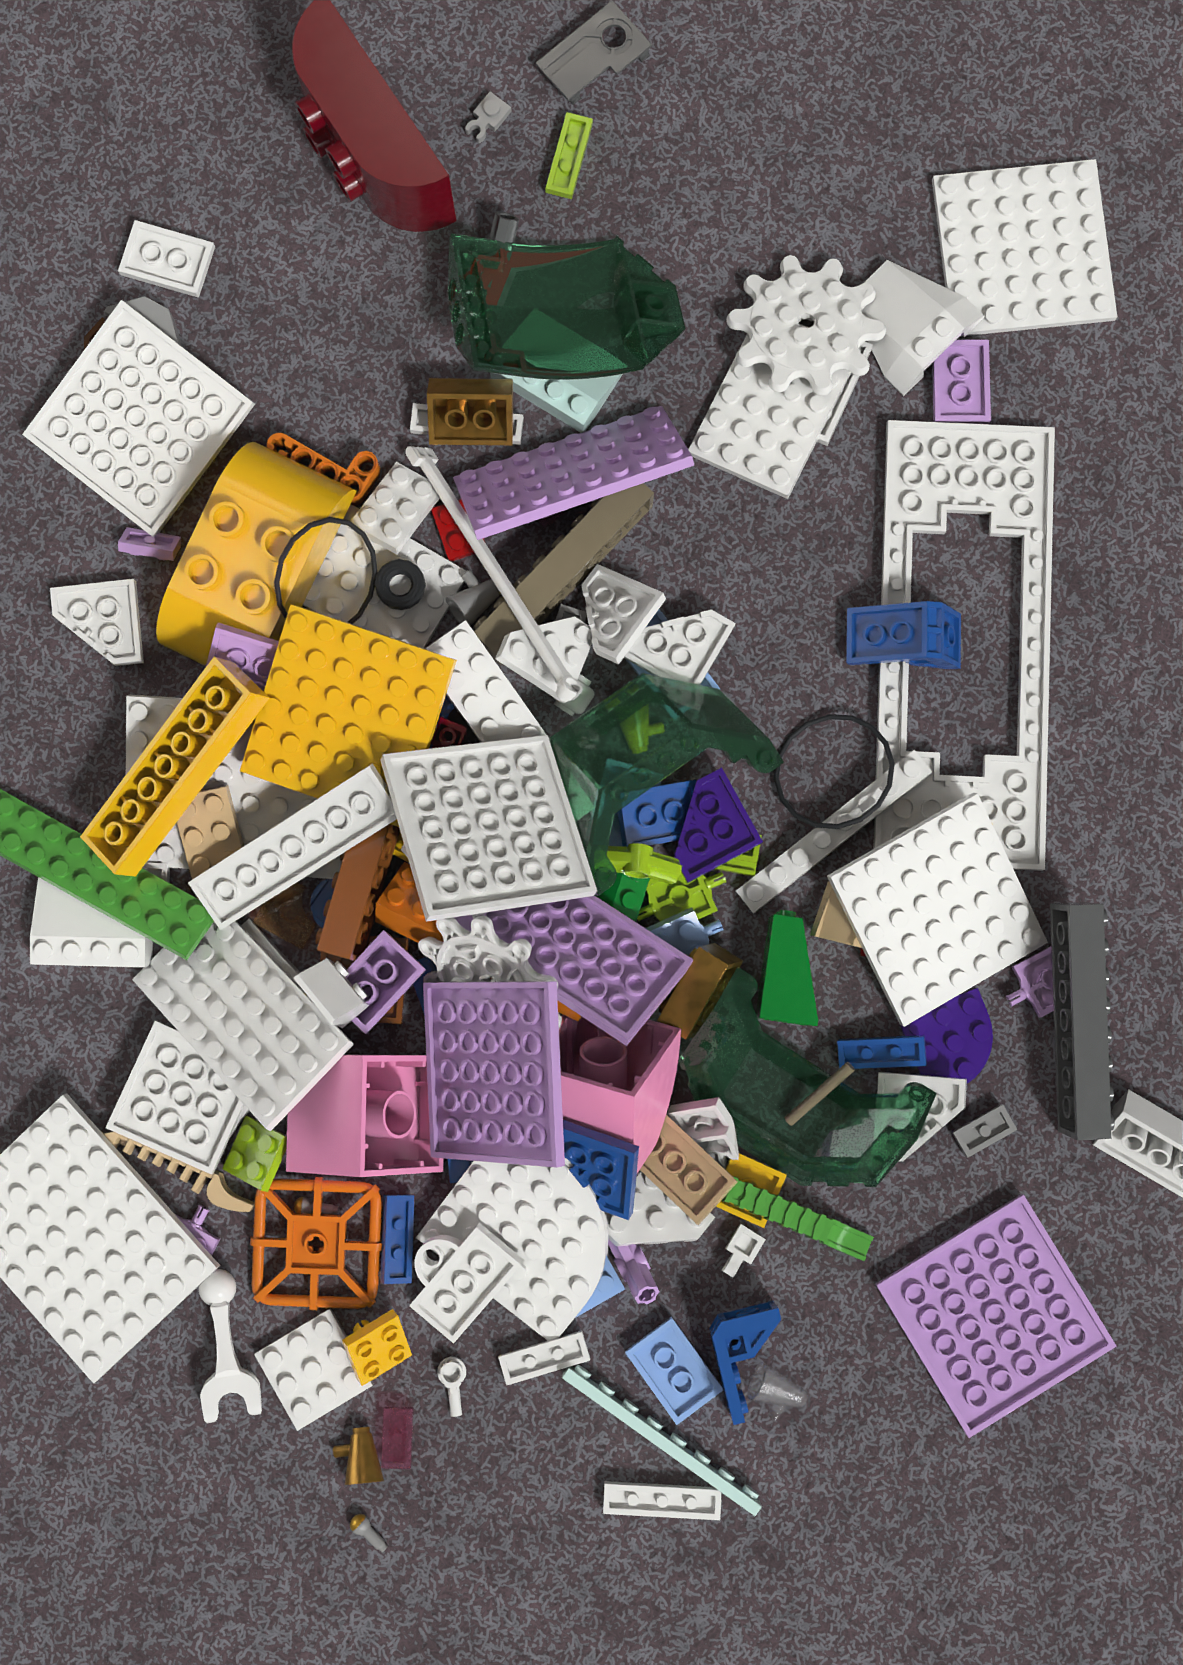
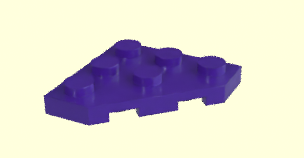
(714, 827)

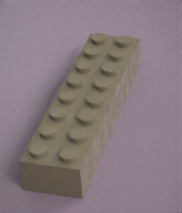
(568, 562)

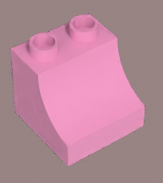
(364, 1120)

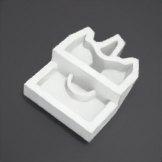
(708, 1126)

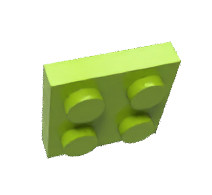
(256, 1154)

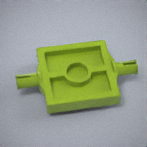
(670, 899)

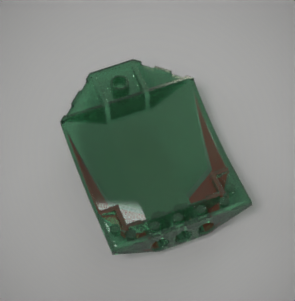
(558, 308)

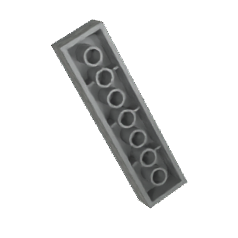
(1081, 1020)

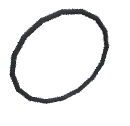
(317, 523)
(869, 811)

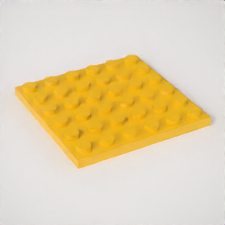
(342, 703)

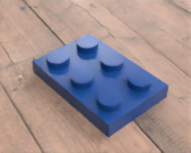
(656, 814)

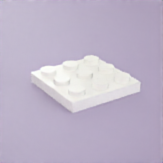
(311, 1369)

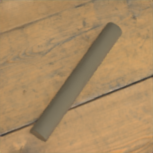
(817, 1095)

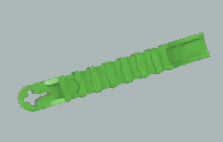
(800, 1219)

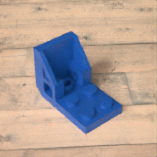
(907, 632)
(752, 1328)

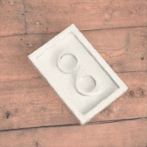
(166, 258)
(396, 508)

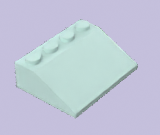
(570, 401)

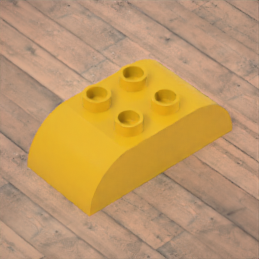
(237, 547)

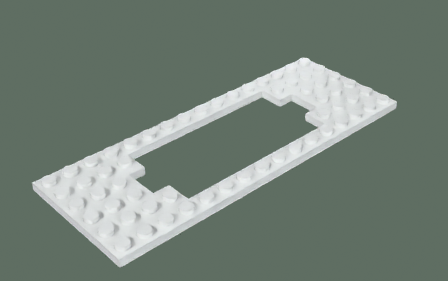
(1011, 478)

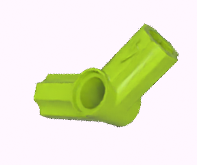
(641, 862)

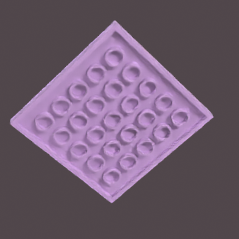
(494, 1072)
(995, 1315)

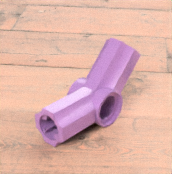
(635, 1271)

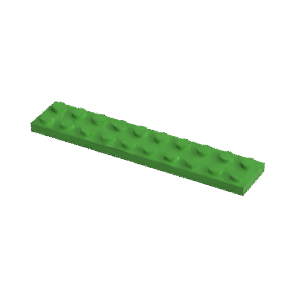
(65, 861)

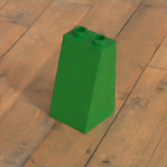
(786, 977)

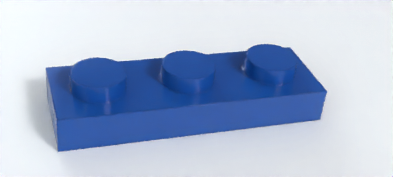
(882, 1052)
(397, 1239)

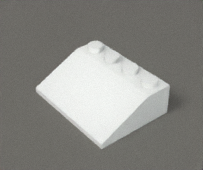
(78, 935)

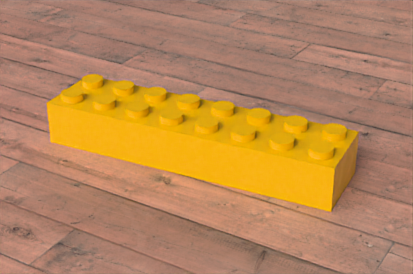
(174, 767)

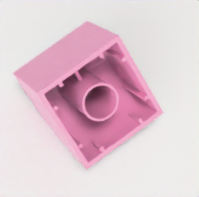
(617, 1085)

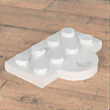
(462, 1278)

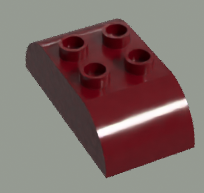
(365, 127)

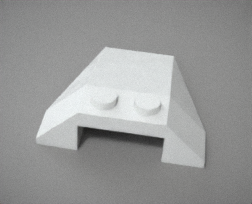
(918, 321)

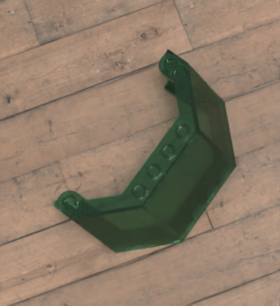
(637, 742)
(761, 1081)

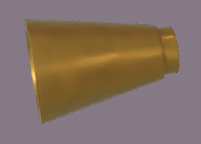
(362, 1456)

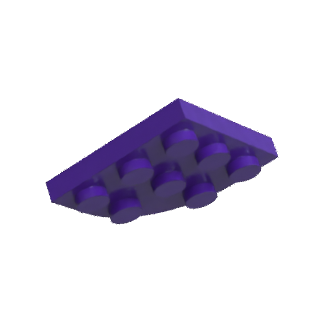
(955, 1037)

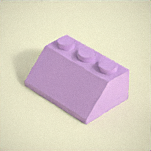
(385, 975)

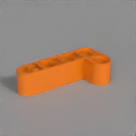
(319, 463)

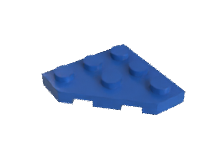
(605, 1165)

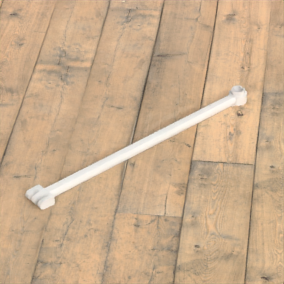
(567, 687)

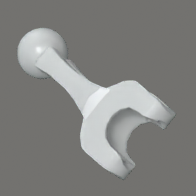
(229, 1376)

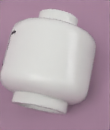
(581, 702)

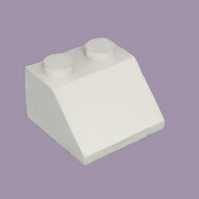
(332, 992)

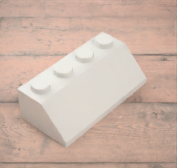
(1147, 1141)

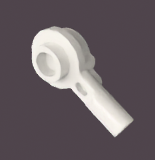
(451, 1373)

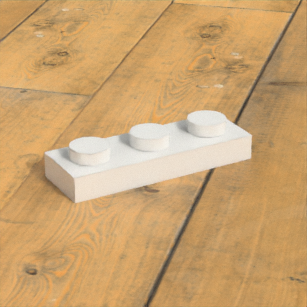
(544, 1357)

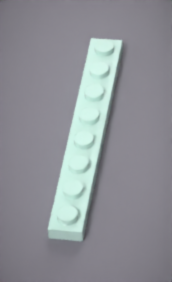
(672, 1445)

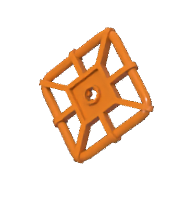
(330, 1257)

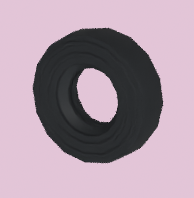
(394, 568)

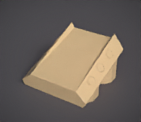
(832, 921)

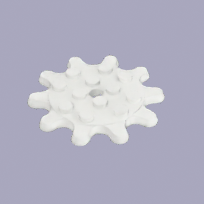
(803, 351)
(478, 955)

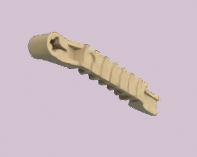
(217, 1189)

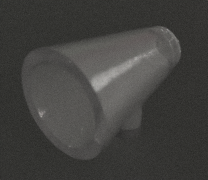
(775, 1388)

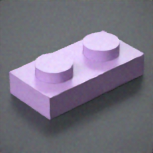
(139, 542)

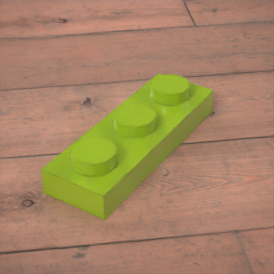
(569, 155)

